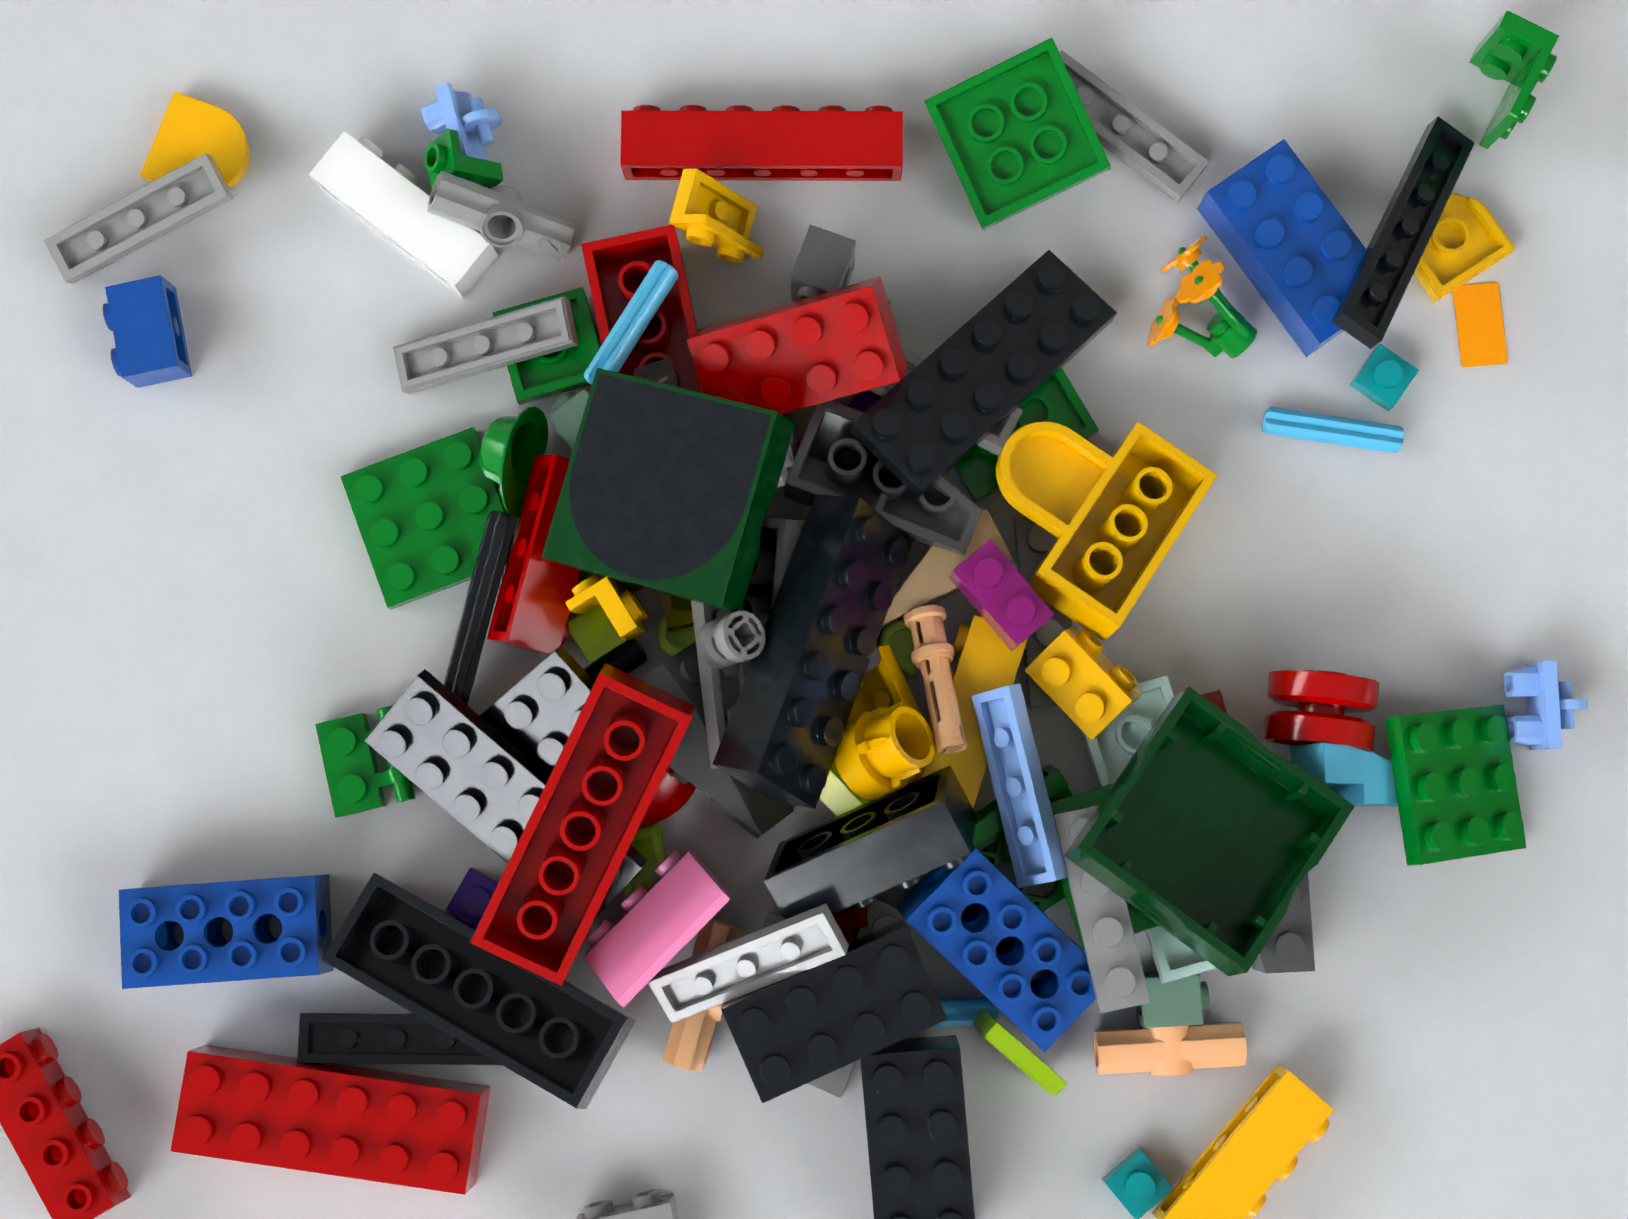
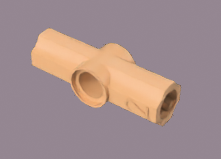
(692, 1036)
(1169, 1049)

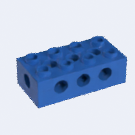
(155, 958)
(1004, 975)

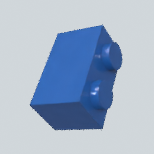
(146, 332)

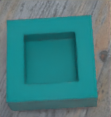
(1384, 377)
(1137, 1183)

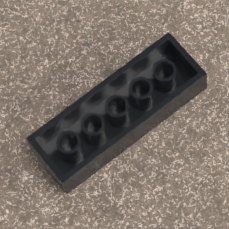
(814, 651)
(496, 1007)

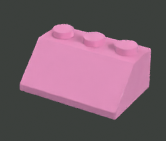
(655, 924)

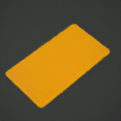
(1480, 325)

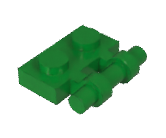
(353, 769)

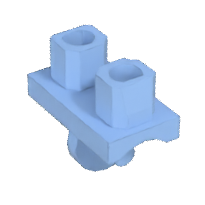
(466, 115)
(1548, 705)

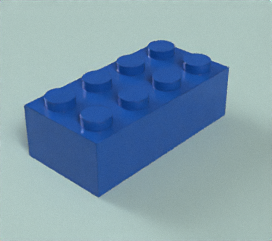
(1287, 242)

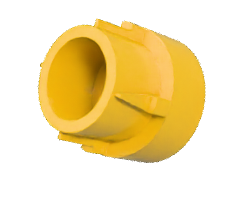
(884, 750)

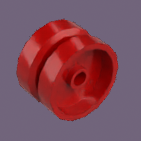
(1321, 708)

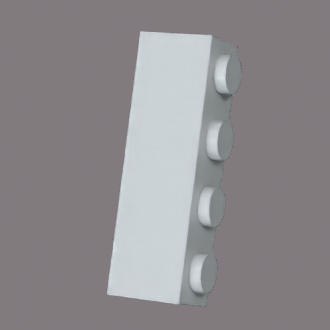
(397, 210)

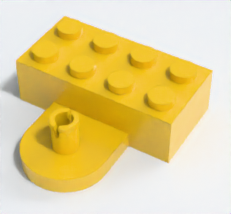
(1108, 514)

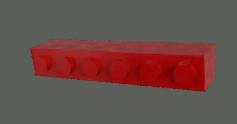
(763, 144)

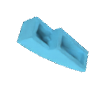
(1350, 772)

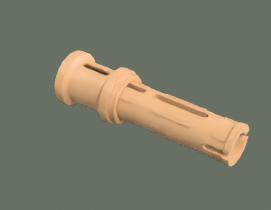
(933, 657)

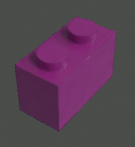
(1001, 595)

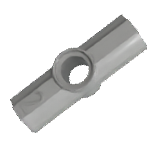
(478, 206)

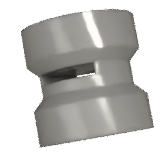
(731, 639)

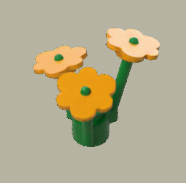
(1228, 327)

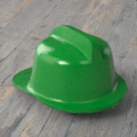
(510, 451)

